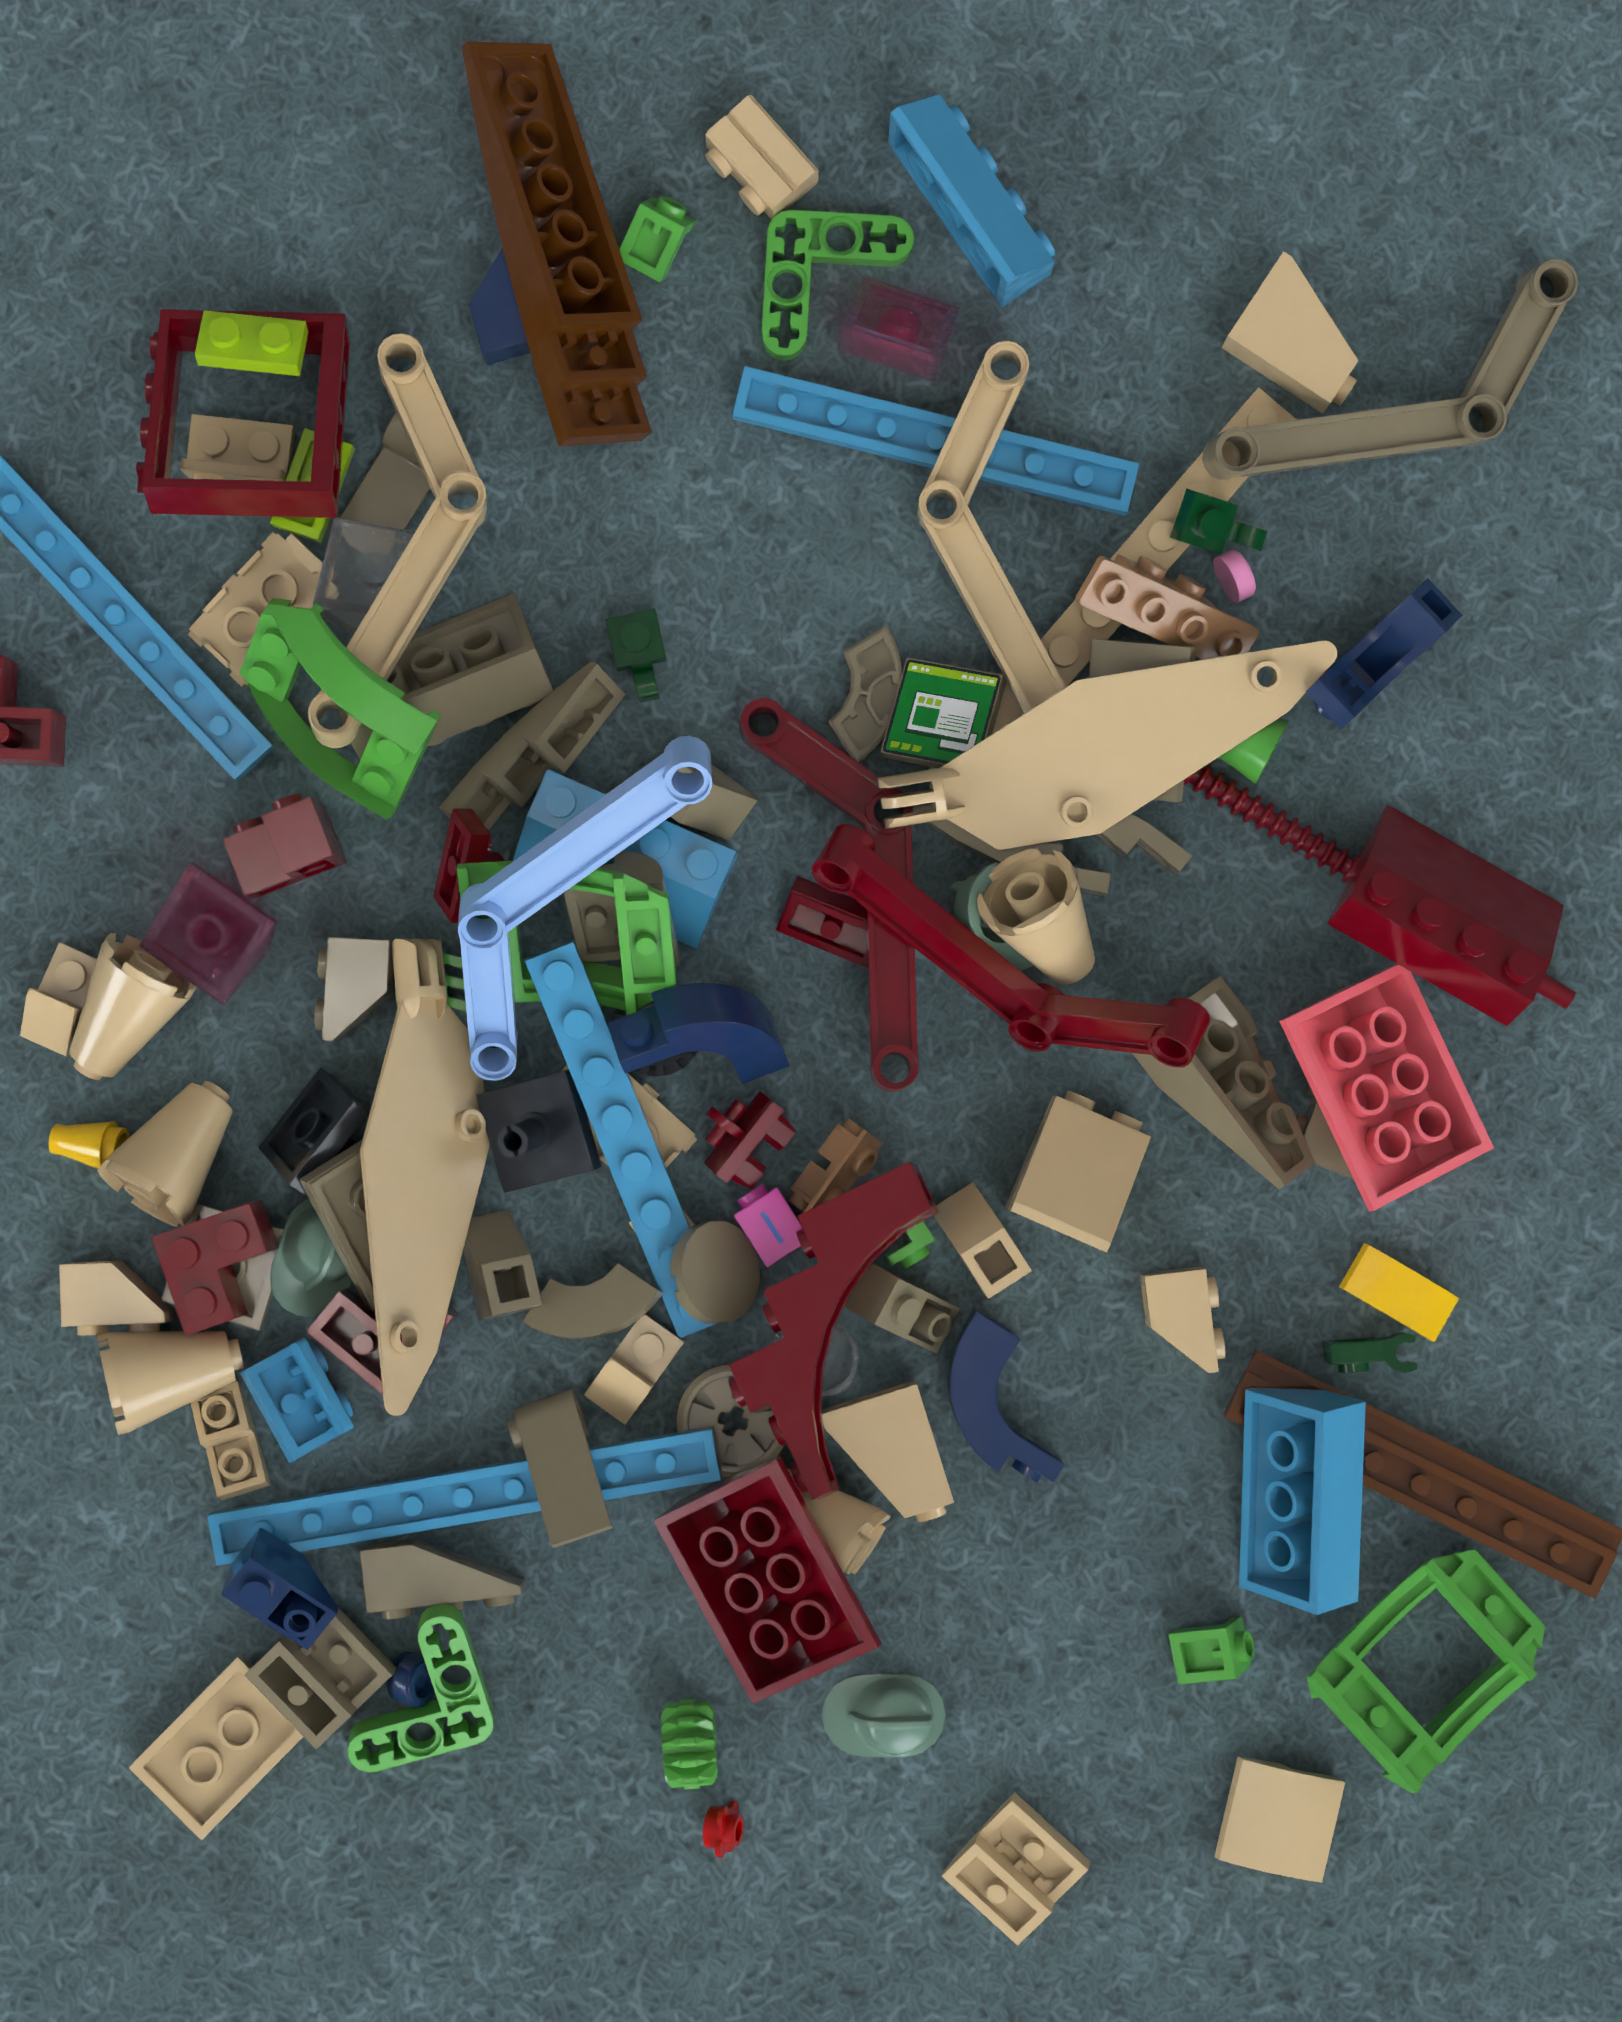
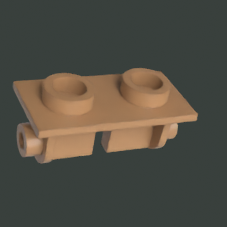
(851, 1155)

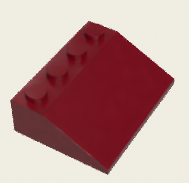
(1449, 917)
(766, 1579)

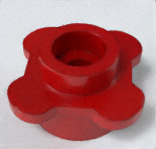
(723, 1828)

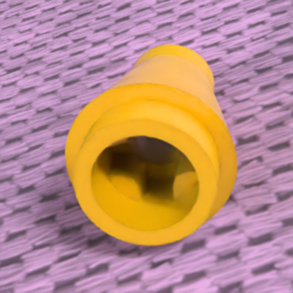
(87, 1142)

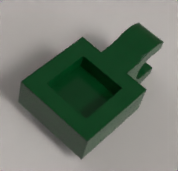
(1210, 522)
(637, 646)
(1356, 1353)

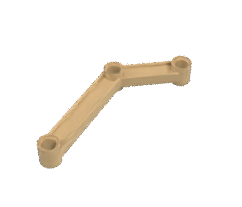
(438, 538)
(962, 543)

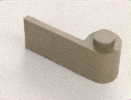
(393, 484)
(561, 1466)

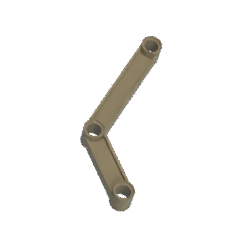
(1414, 426)

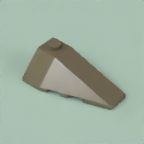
(1233, 1090)

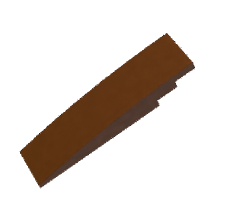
(558, 245)

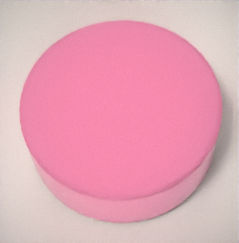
(1234, 575)

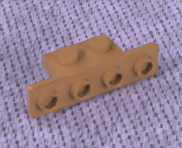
(1163, 607)

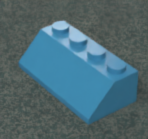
(970, 198)
(691, 864)
(1302, 1497)

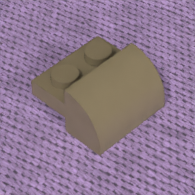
(594, 914)
(322, 1684)

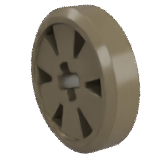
(700, 1408)

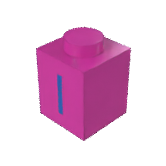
(769, 1223)

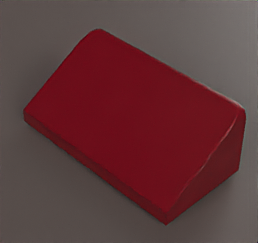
(832, 920)

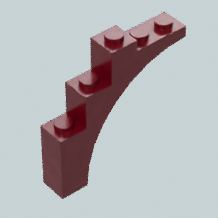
(788, 1374)

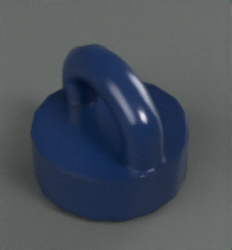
(411, 1680)

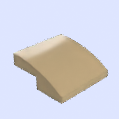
(1279, 1819)
(1016, 1868)

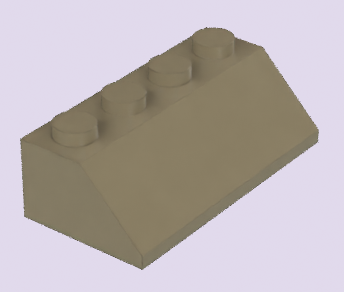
(469, 670)

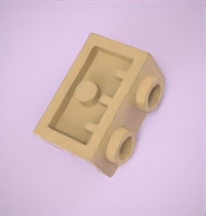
(238, 449)

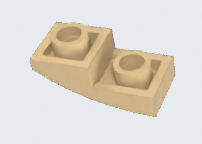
(230, 1441)

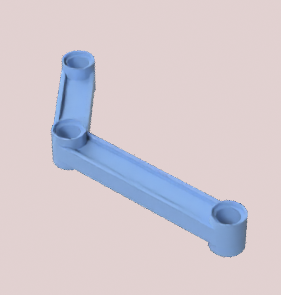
(545, 874)

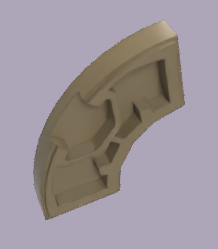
(873, 689)
(593, 1308)

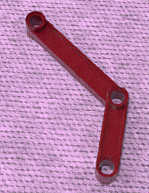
(856, 794)
(1034, 1011)

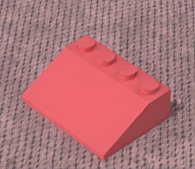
(1386, 1085)

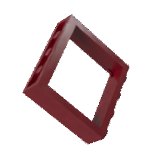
(165, 495)

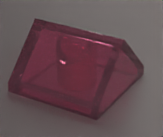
(898, 329)
(210, 934)

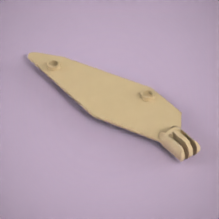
(1107, 746)
(420, 1169)

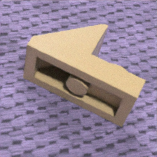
(55, 1007)
(634, 1368)

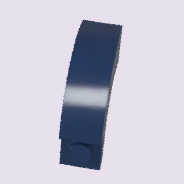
(1383, 654)
(701, 1019)
(972, 1386)

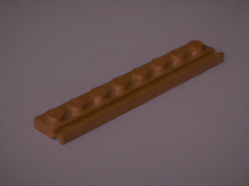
(1462, 1490)

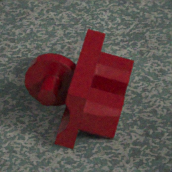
(740, 1132)

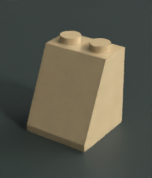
(1079, 1170)

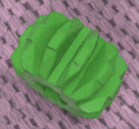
(689, 1744)

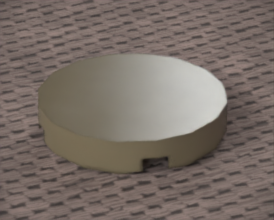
(715, 1272)

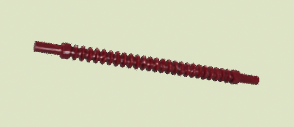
(1311, 844)

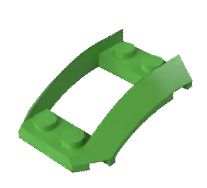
(400, 734)
(642, 932)
(1372, 1710)

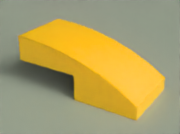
(1399, 1292)

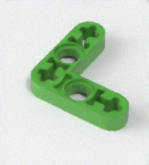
(816, 250)
(450, 1703)

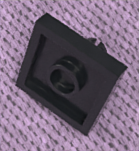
(313, 1128)
(538, 1131)

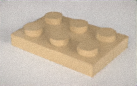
(216, 1750)

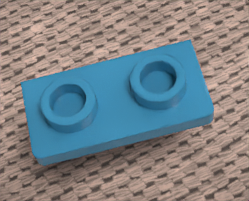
(298, 1399)

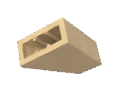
(1294, 339)
(894, 1448)

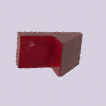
(465, 843)

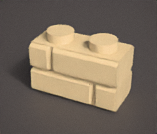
(760, 159)

